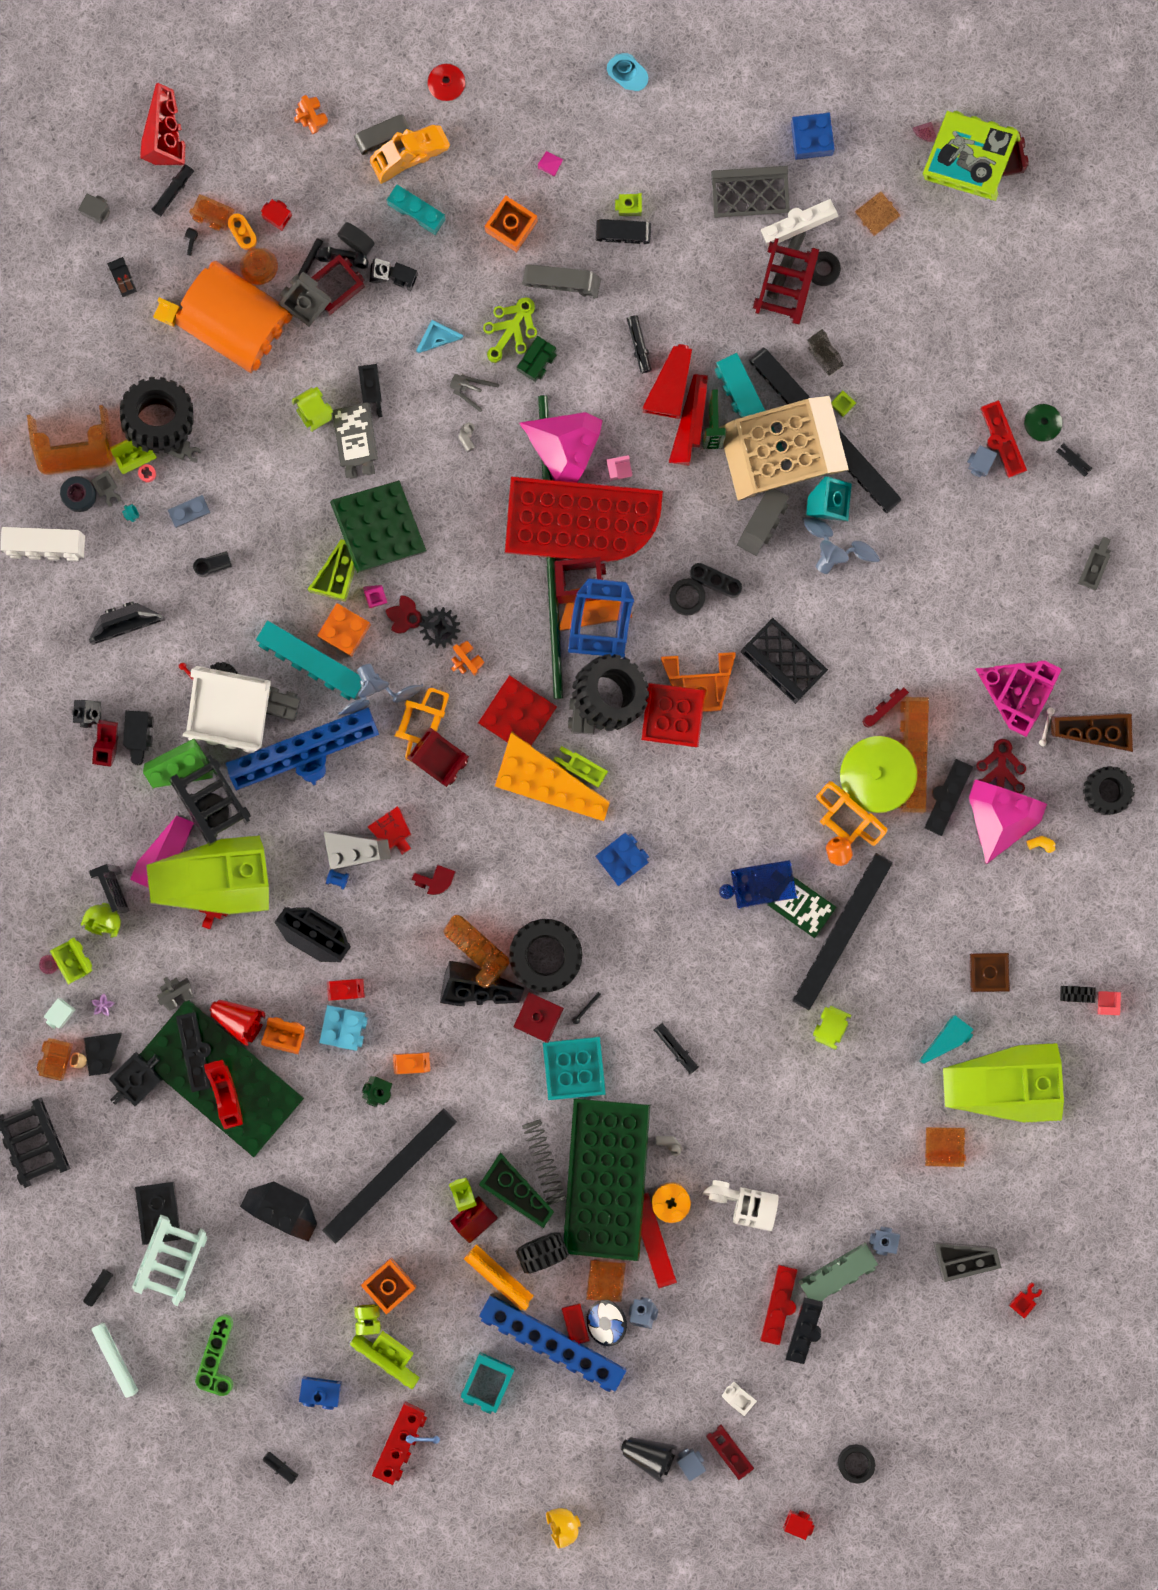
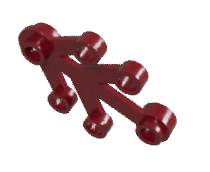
(1001, 770)

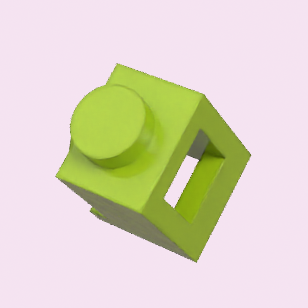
(633, 210)

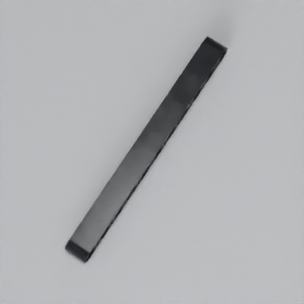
(857, 464)

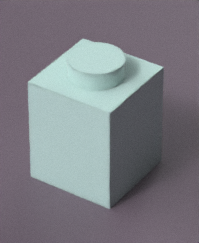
(59, 1014)

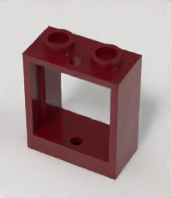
(357, 277)
(566, 565)

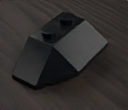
(122, 621)
(313, 934)
(281, 1209)

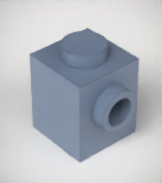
(981, 461)
(691, 1463)

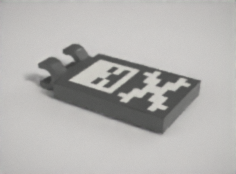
(355, 439)

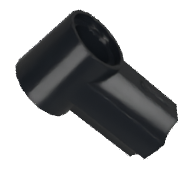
(214, 564)

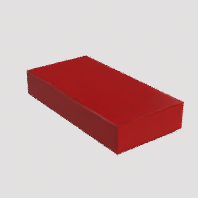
(575, 1323)

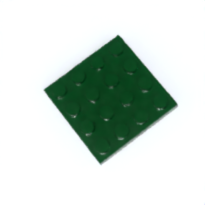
(378, 526)

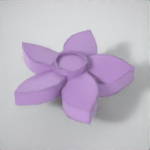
(102, 1005)

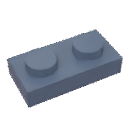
(189, 511)

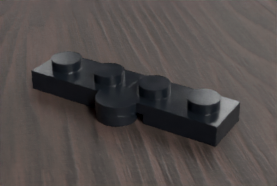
(947, 797)
(194, 1051)
(805, 1331)

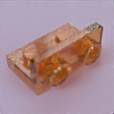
(211, 212)

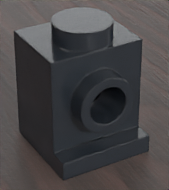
(403, 275)

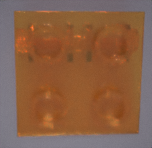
(945, 1147)
(605, 1280)

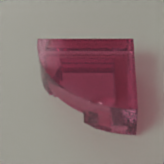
(925, 132)

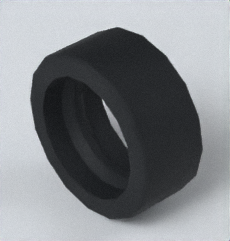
(356, 238)
(687, 582)
(859, 1478)

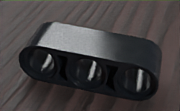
(623, 230)
(722, 588)

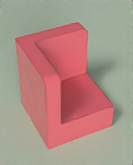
(1109, 1003)

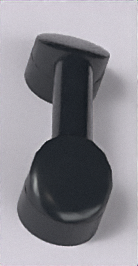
(324, 255)

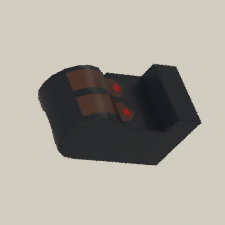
(122, 276)

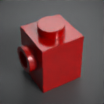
(276, 213)
(799, 1524)

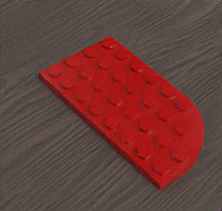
(579, 519)

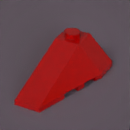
(160, 136)

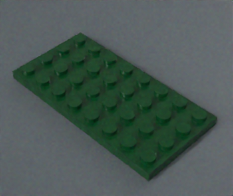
(261, 1093)
(606, 1179)

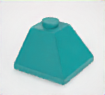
(830, 500)

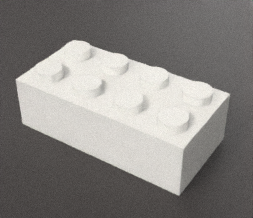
(42, 542)

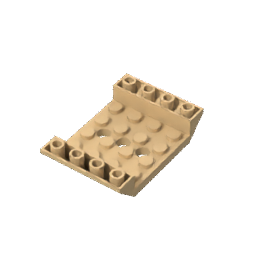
(811, 446)

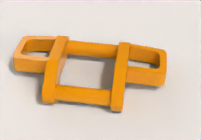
(410, 705)
(868, 817)

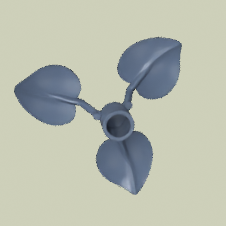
(833, 554)
(373, 683)

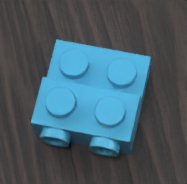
(343, 1028)

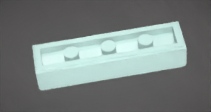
(115, 1360)

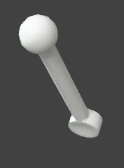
(1050, 711)

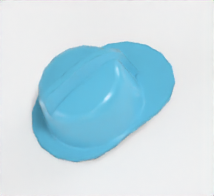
(627, 72)

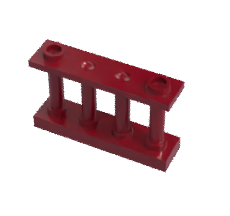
(799, 294)

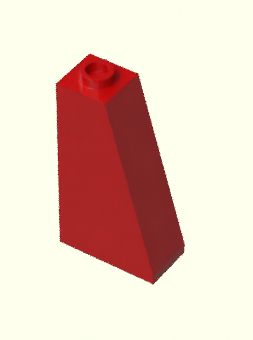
(669, 389)

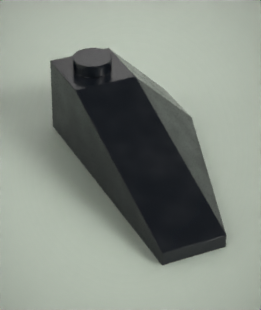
(461, 987)

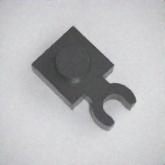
(183, 451)
(105, 485)

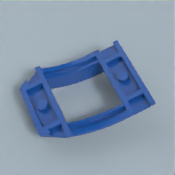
(599, 644)

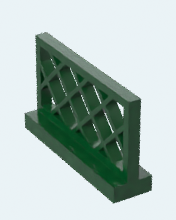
(714, 436)

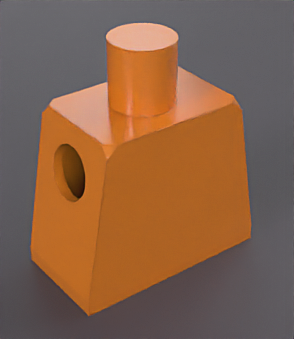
(411, 1063)

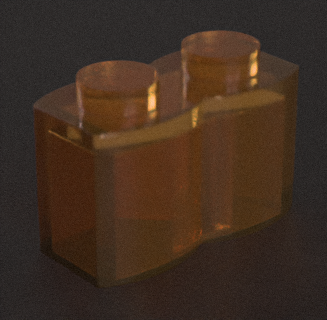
(54, 1059)

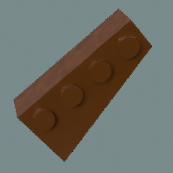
(1106, 730)

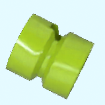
(367, 1312)

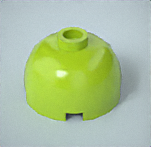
(101, 920)

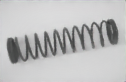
(552, 1199)

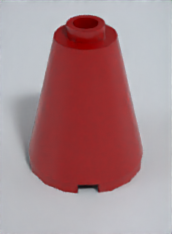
(238, 1019)

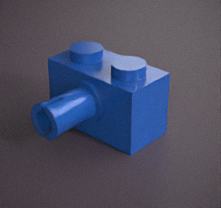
(320, 1392)

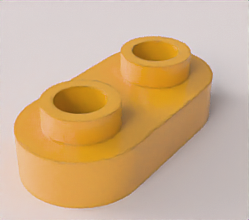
(242, 232)

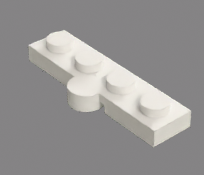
(799, 222)

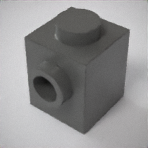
(95, 208)

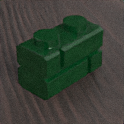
(536, 359)

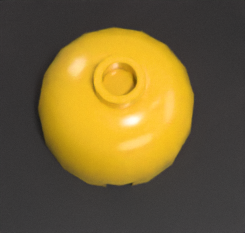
(563, 1526)

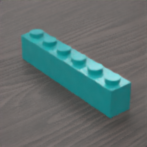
(740, 388)
(310, 659)

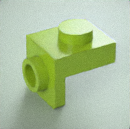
(462, 1194)

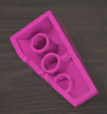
(168, 843)

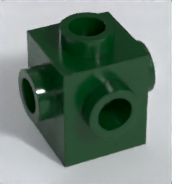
(376, 1091)

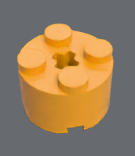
(675, 1212)

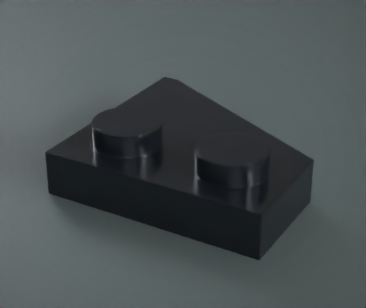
(101, 1052)

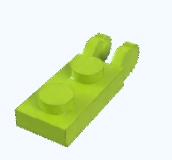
(582, 767)

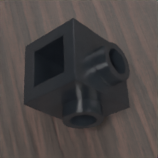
(86, 713)

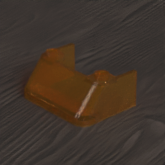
(74, 456)

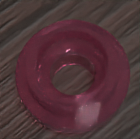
(42, 964)

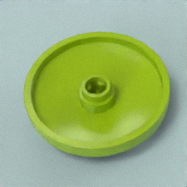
(878, 774)

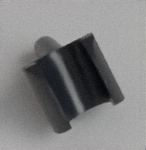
(192, 235)

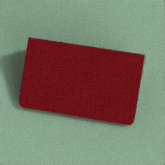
(474, 1221)

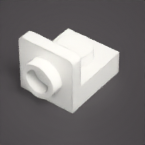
(738, 1398)

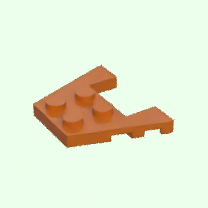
(713, 684)

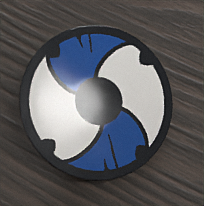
(606, 1323)

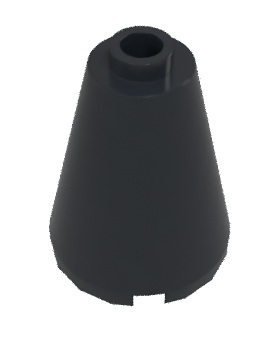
(650, 1456)

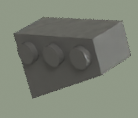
(763, 520)
(965, 1260)

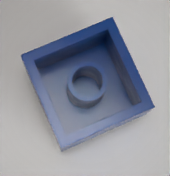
(812, 136)

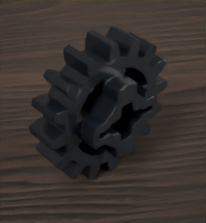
(448, 628)

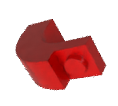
(225, 1094)

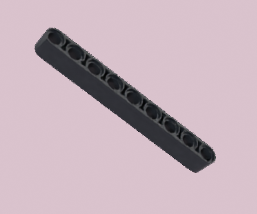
(842, 931)
(389, 1175)

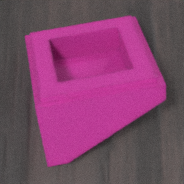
(550, 163)
(375, 595)

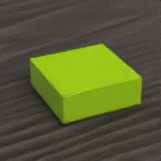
(843, 403)

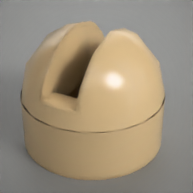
(78, 1060)

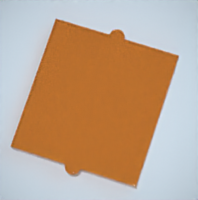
(877, 213)

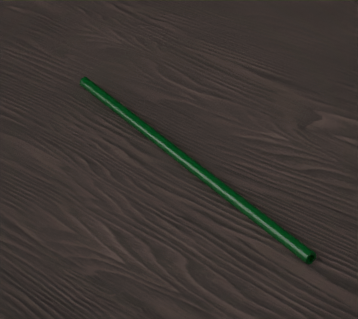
(553, 601)

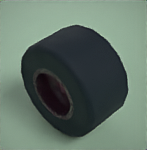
(73, 489)

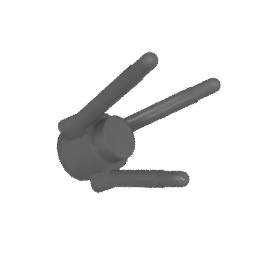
(461, 383)

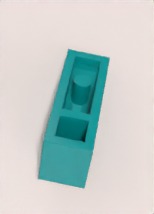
(949, 1038)

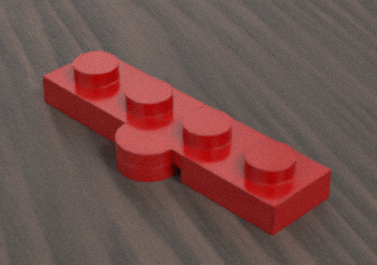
(1002, 439)
(779, 1305)

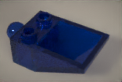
(765, 883)

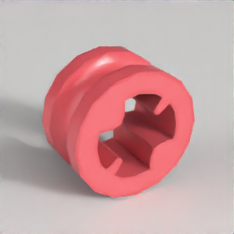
(142, 476)

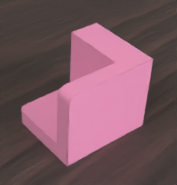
(619, 468)

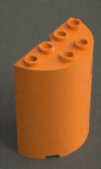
(232, 316)

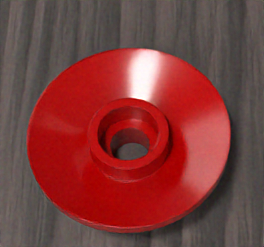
(450, 90)

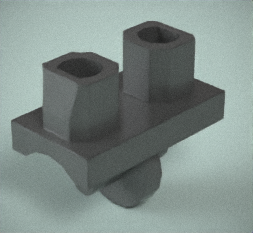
(171, 990)

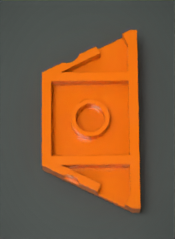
(593, 613)

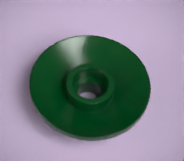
(1038, 430)

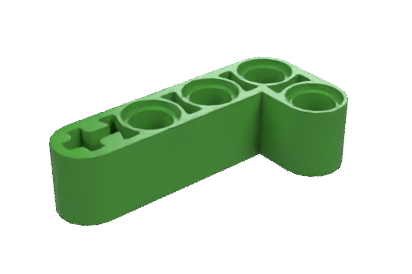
(217, 1353)

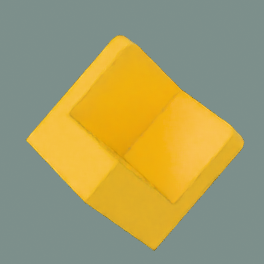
(166, 312)

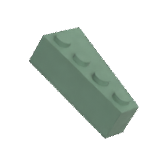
(838, 1273)

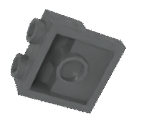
(304, 299)

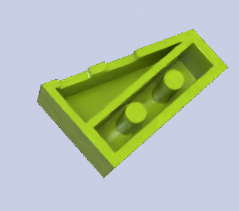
(336, 574)

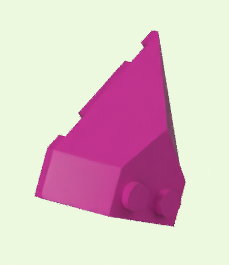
(564, 443)
(1020, 691)
(1002, 816)

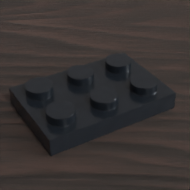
(156, 1201)

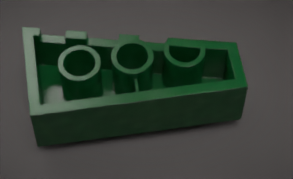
(512, 1189)

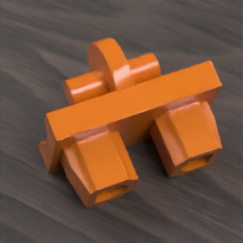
(307, 115)
(473, 665)

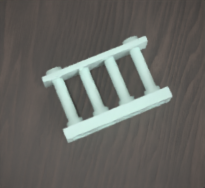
(157, 1246)

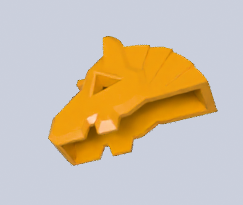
(419, 147)

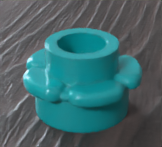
(130, 513)

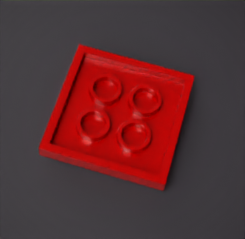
(517, 711)
(673, 715)

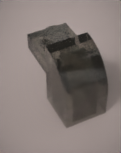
(824, 352)

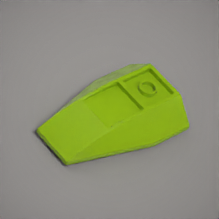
(213, 878)
(1009, 1084)

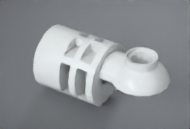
(745, 1204)

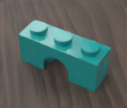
(422, 212)

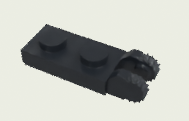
(371, 386)

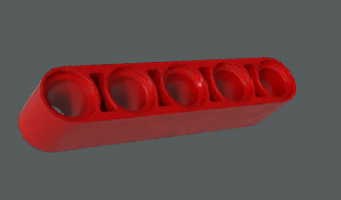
(655, 1246)

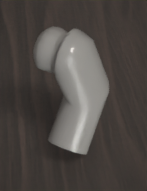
(465, 435)
(671, 1143)

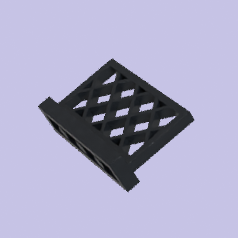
(770, 668)
(111, 887)

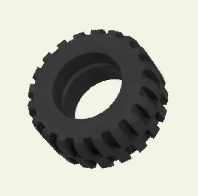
(151, 393)
(626, 677)
(519, 955)

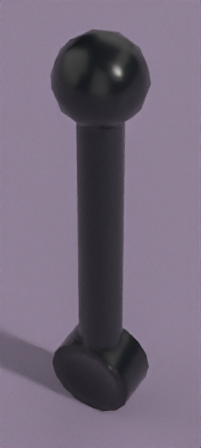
(576, 1020)

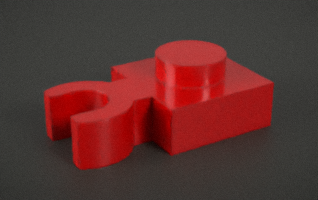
(1023, 1302)

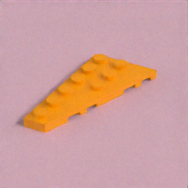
(540, 778)

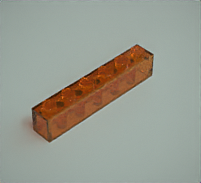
(915, 739)

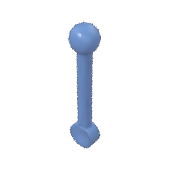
(410, 1439)

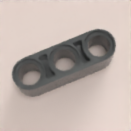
(380, 134)

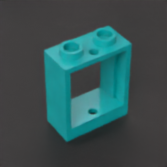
(496, 1365)

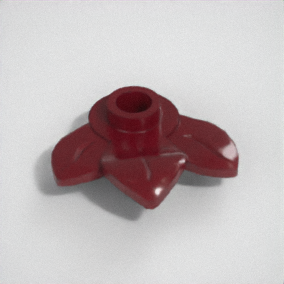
(401, 614)

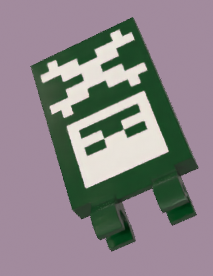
(806, 911)

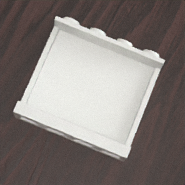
(227, 709)

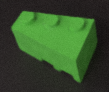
(180, 761)

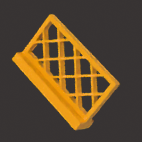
(499, 1277)

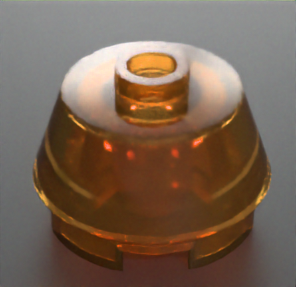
(258, 266)

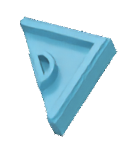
(436, 336)

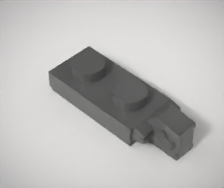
(1095, 565)

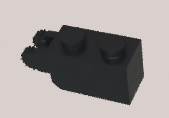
(137, 734)

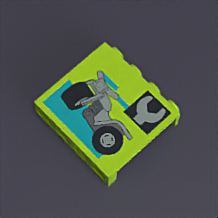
(970, 154)

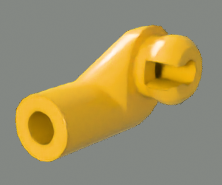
(1042, 841)

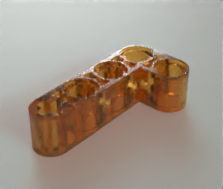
(478, 948)

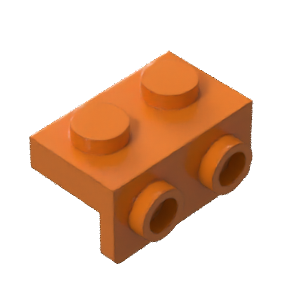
(283, 1035)

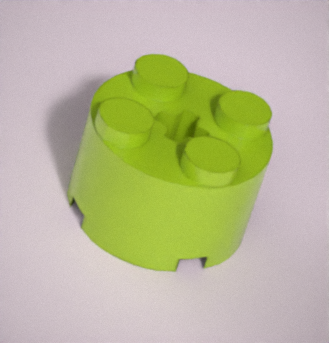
(312, 408)
(832, 1027)

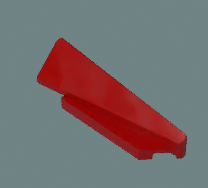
(691, 422)

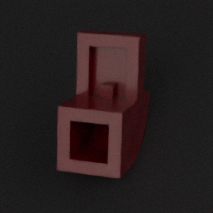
(106, 743)
(439, 883)

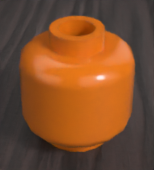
(839, 851)

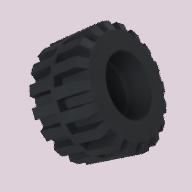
(1092, 790)
(542, 1253)

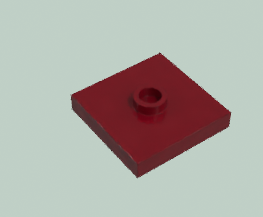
(538, 1017)

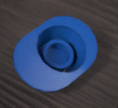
(313, 770)

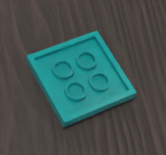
(574, 1068)

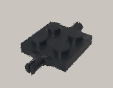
(135, 1079)

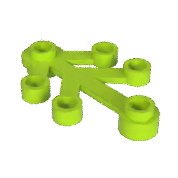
(511, 326)

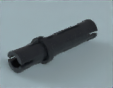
(173, 189)
(641, 352)
(678, 1051)

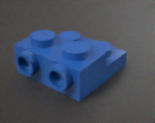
(622, 858)

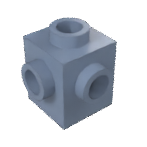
(891, 1243)
(643, 1313)

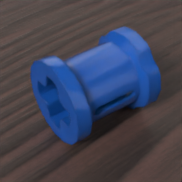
(337, 879)

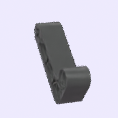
(562, 279)

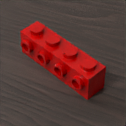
(396, 1447)

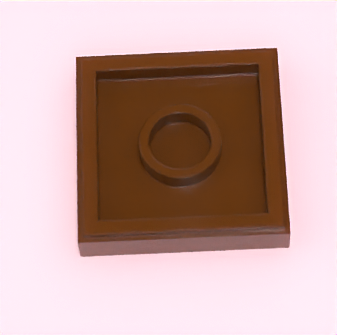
(989, 972)

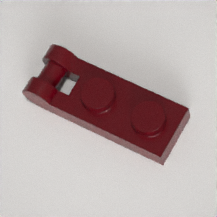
(896, 696)
(730, 1452)

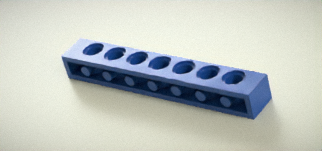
(302, 748)
(608, 1383)

